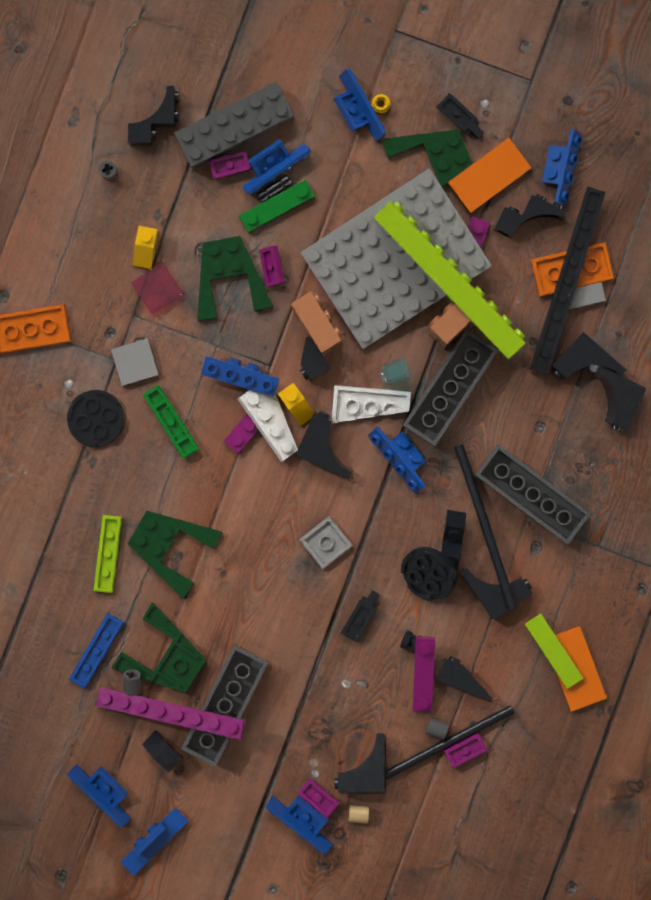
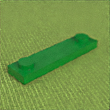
(276, 206)
(171, 421)

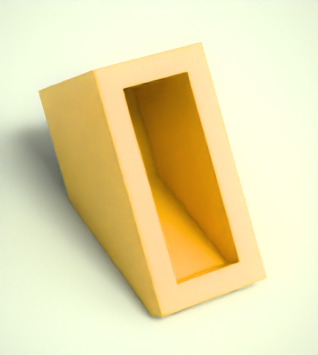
(145, 247)
(296, 404)

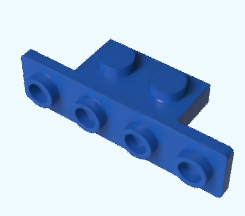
(356, 107)
(272, 162)
(561, 165)
(240, 374)
(402, 456)
(103, 791)
(303, 820)
(158, 836)

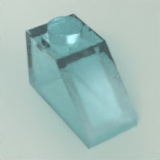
(395, 372)

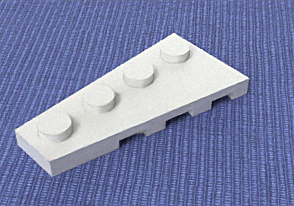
(362, 402)
(270, 421)

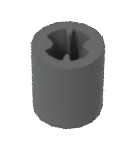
(108, 170)
(132, 682)
(437, 729)

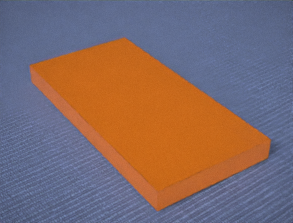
(489, 175)
(594, 269)
(34, 329)
(590, 688)

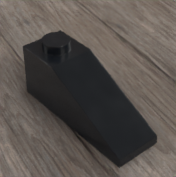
(459, 677)

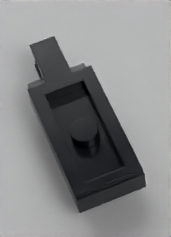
(460, 116)
(360, 617)

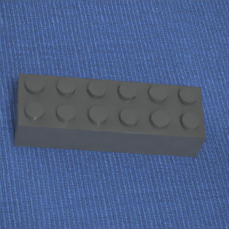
(234, 125)
(450, 388)
(532, 494)
(227, 698)

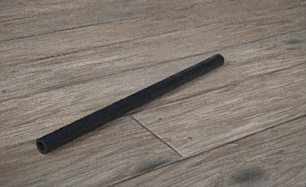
(486, 528)
(448, 742)

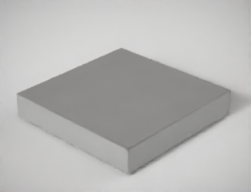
(135, 362)
(326, 542)

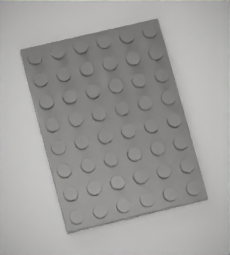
(374, 277)

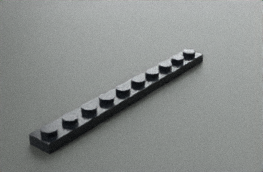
(567, 280)

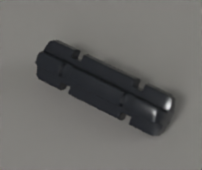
(274, 188)

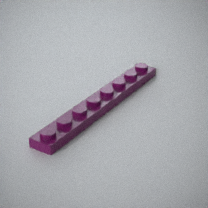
(171, 713)

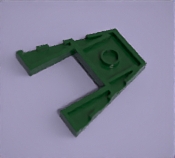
(444, 149)
(222, 260)
(155, 536)
(179, 664)

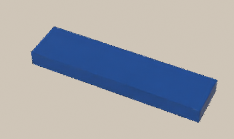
(96, 650)

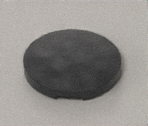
(95, 418)
(429, 573)

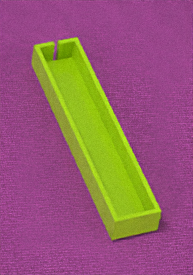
(449, 279)

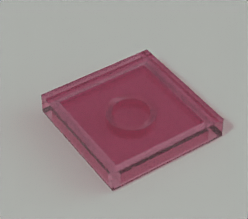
(157, 288)

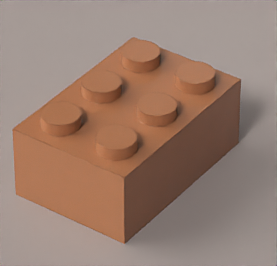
(317, 322)
(449, 326)

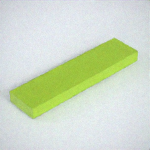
(107, 553)
(553, 651)

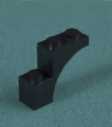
(142, 132)
(537, 207)
(453, 536)

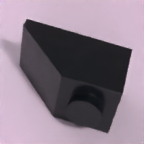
(312, 361)
(162, 751)

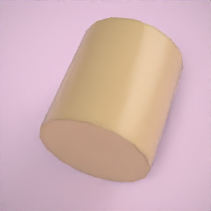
(359, 814)

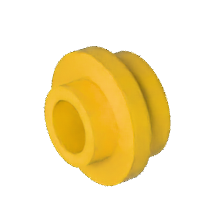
(381, 97)

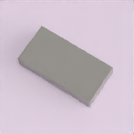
(587, 295)

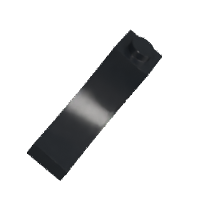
(581, 355)
(622, 396)
(317, 446)
(491, 594)
(367, 777)

